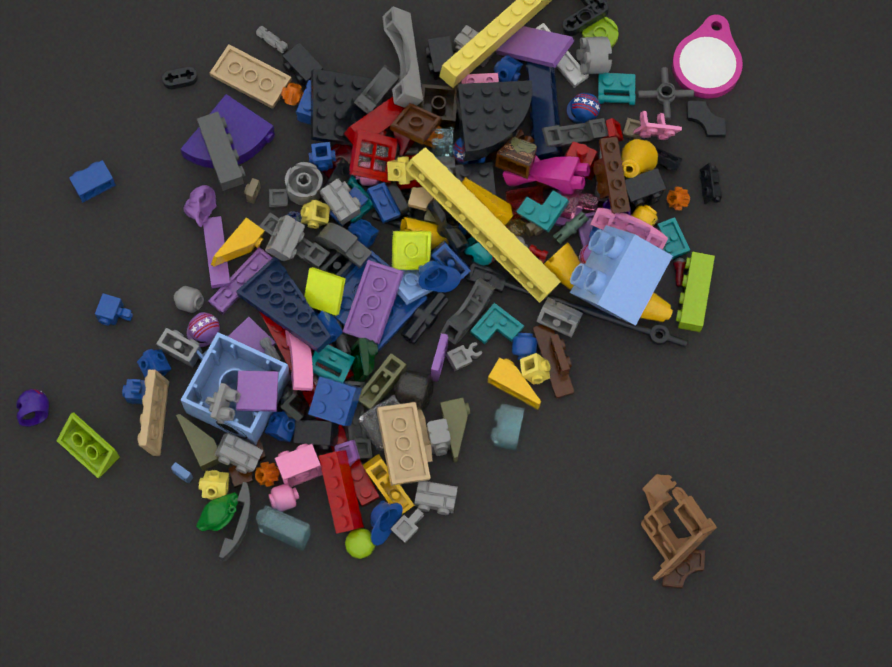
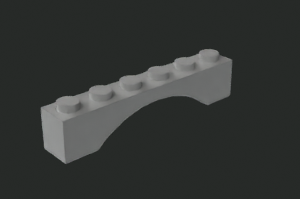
(400, 31)

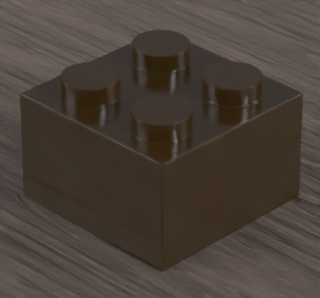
(441, 102)

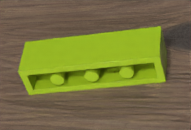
(696, 291)

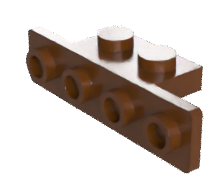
(611, 176)
(553, 349)

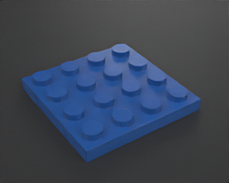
(400, 310)

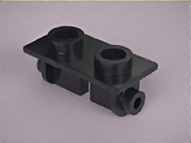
(341, 172)
(709, 176)

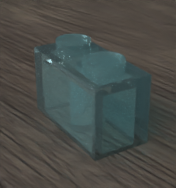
(508, 426)

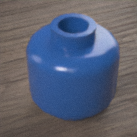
(524, 345)

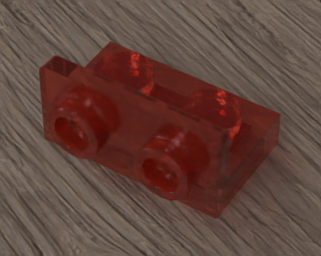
(517, 197)

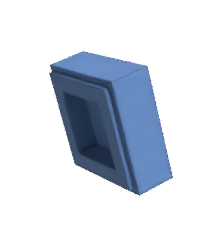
(182, 473)

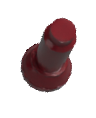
(679, 265)

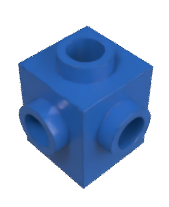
(508, 69)
(322, 156)
(364, 232)
(154, 360)
(281, 427)

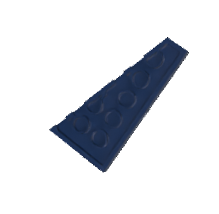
(281, 300)

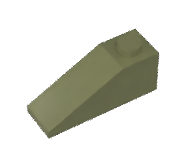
(382, 381)
(456, 414)
(201, 444)

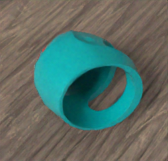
(479, 253)

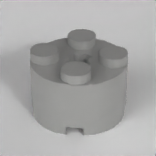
(594, 55)
(295, 179)

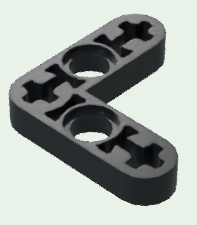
(591, 10)

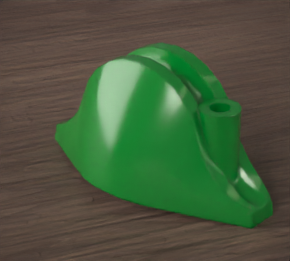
(218, 513)

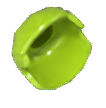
(359, 543)

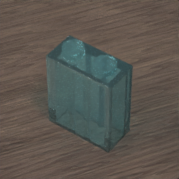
(283, 527)

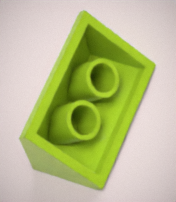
(87, 446)

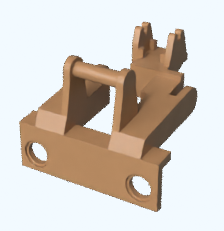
(657, 523)

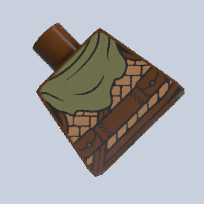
(517, 156)

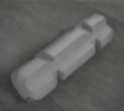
(272, 39)
(269, 349)

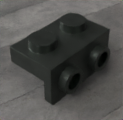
(292, 403)

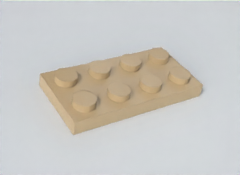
(250, 76)
(153, 412)
(403, 443)

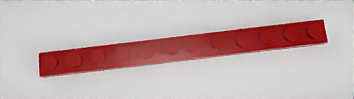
(363, 486)

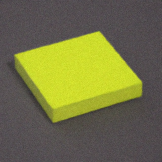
(410, 249)
(324, 291)

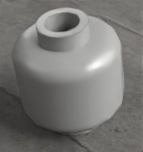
(188, 299)

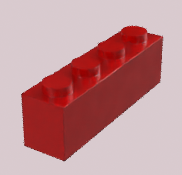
(376, 121)
(341, 491)

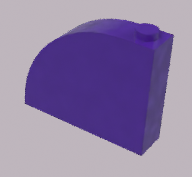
(246, 128)

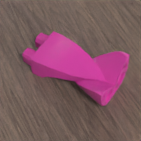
(557, 172)

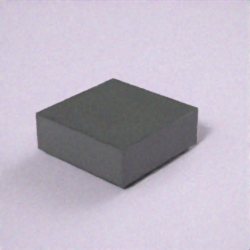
(278, 198)

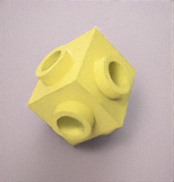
(397, 171)
(315, 214)
(535, 368)
(214, 484)

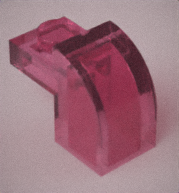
(580, 200)

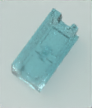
(443, 146)

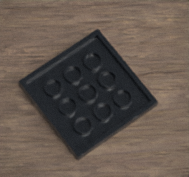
(334, 104)

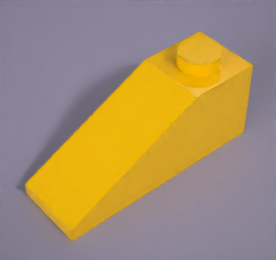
(497, 206)
(241, 242)
(510, 380)
(379, 474)

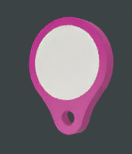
(708, 60)

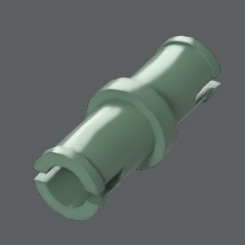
(571, 227)

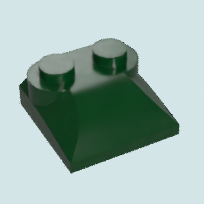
(364, 353)

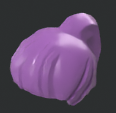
(200, 204)

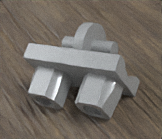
(220, 403)

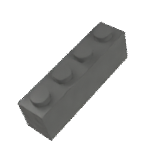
(220, 150)

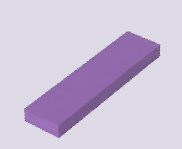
(214, 240)
(227, 295)

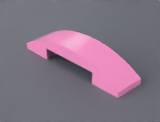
(629, 224)
(301, 363)

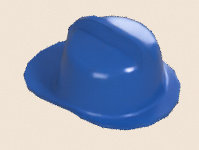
(438, 277)
(383, 519)

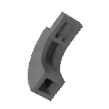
(376, 89)
(343, 241)
(470, 311)

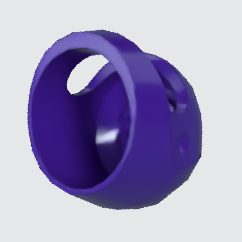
(32, 401)

